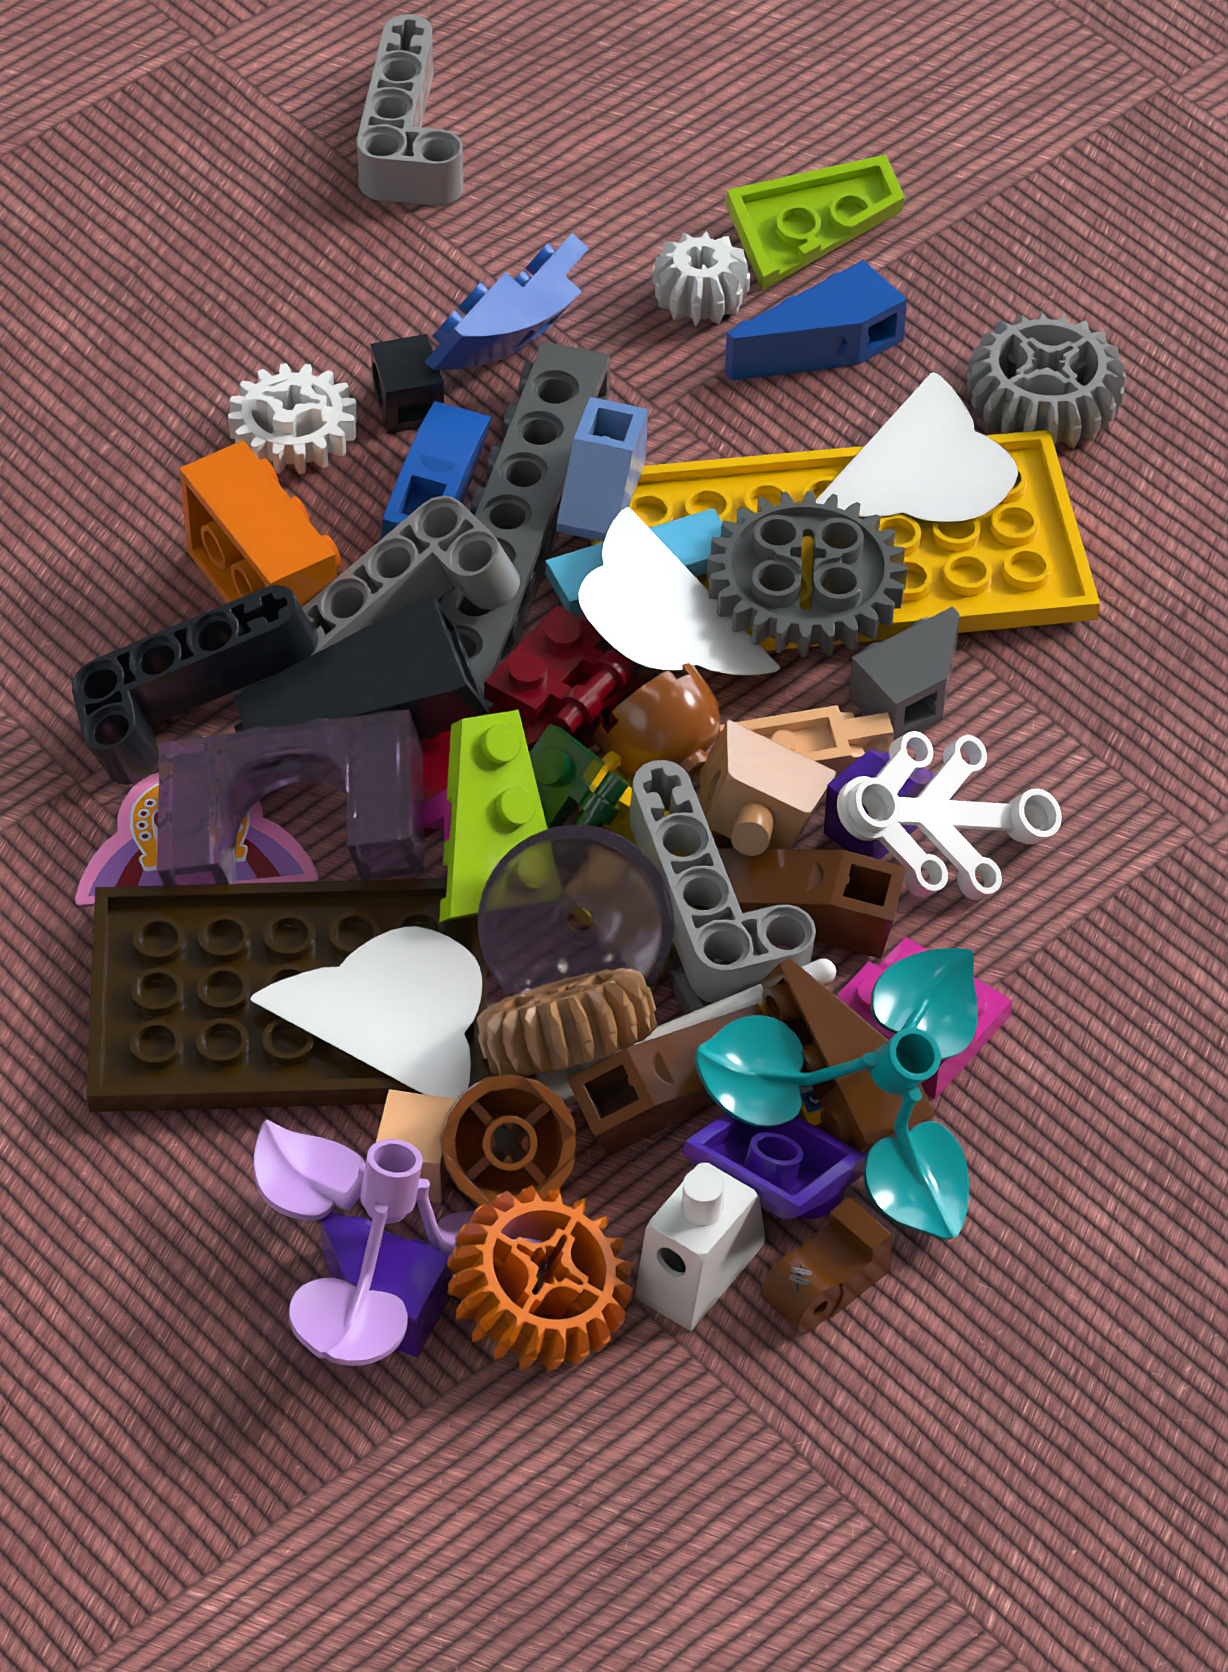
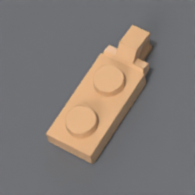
(826, 734)

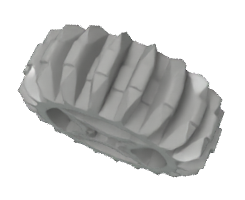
(1046, 371)

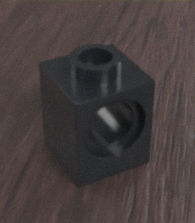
(404, 382)

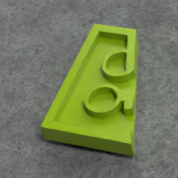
(811, 213)
(491, 803)

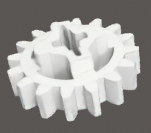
(293, 417)

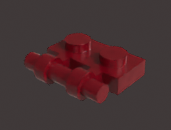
(548, 664)

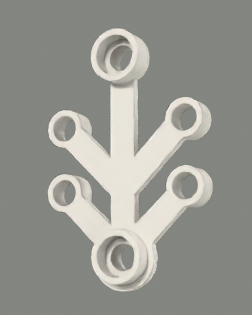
(940, 816)

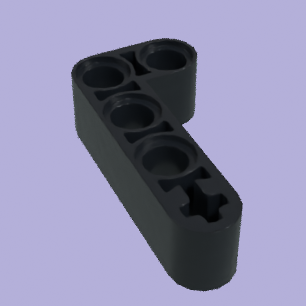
(182, 669)

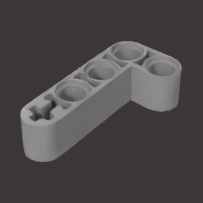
(393, 152)
(423, 555)
(702, 880)

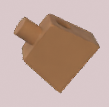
(759, 790)

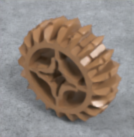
(567, 1022)

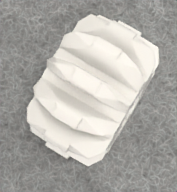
(701, 278)

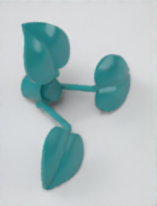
(933, 1011)

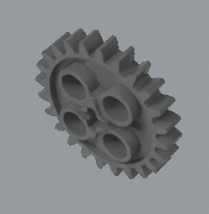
(759, 568)

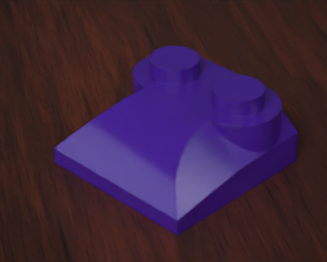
(788, 1165)

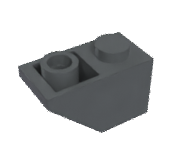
(908, 673)

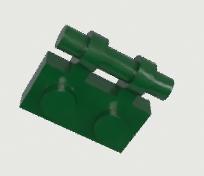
(564, 779)

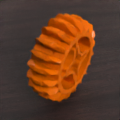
(586, 1294)

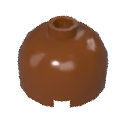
(664, 722)
(508, 1137)

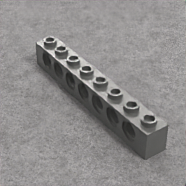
(527, 492)

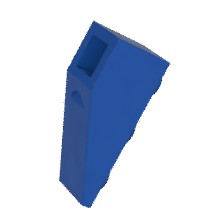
(821, 328)

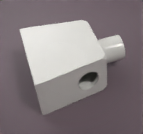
(711, 1227)

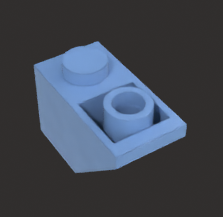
(602, 467)

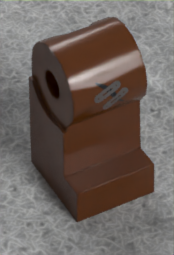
(829, 1268)

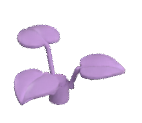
(305, 1181)

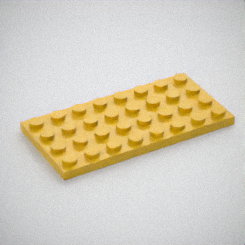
(997, 570)

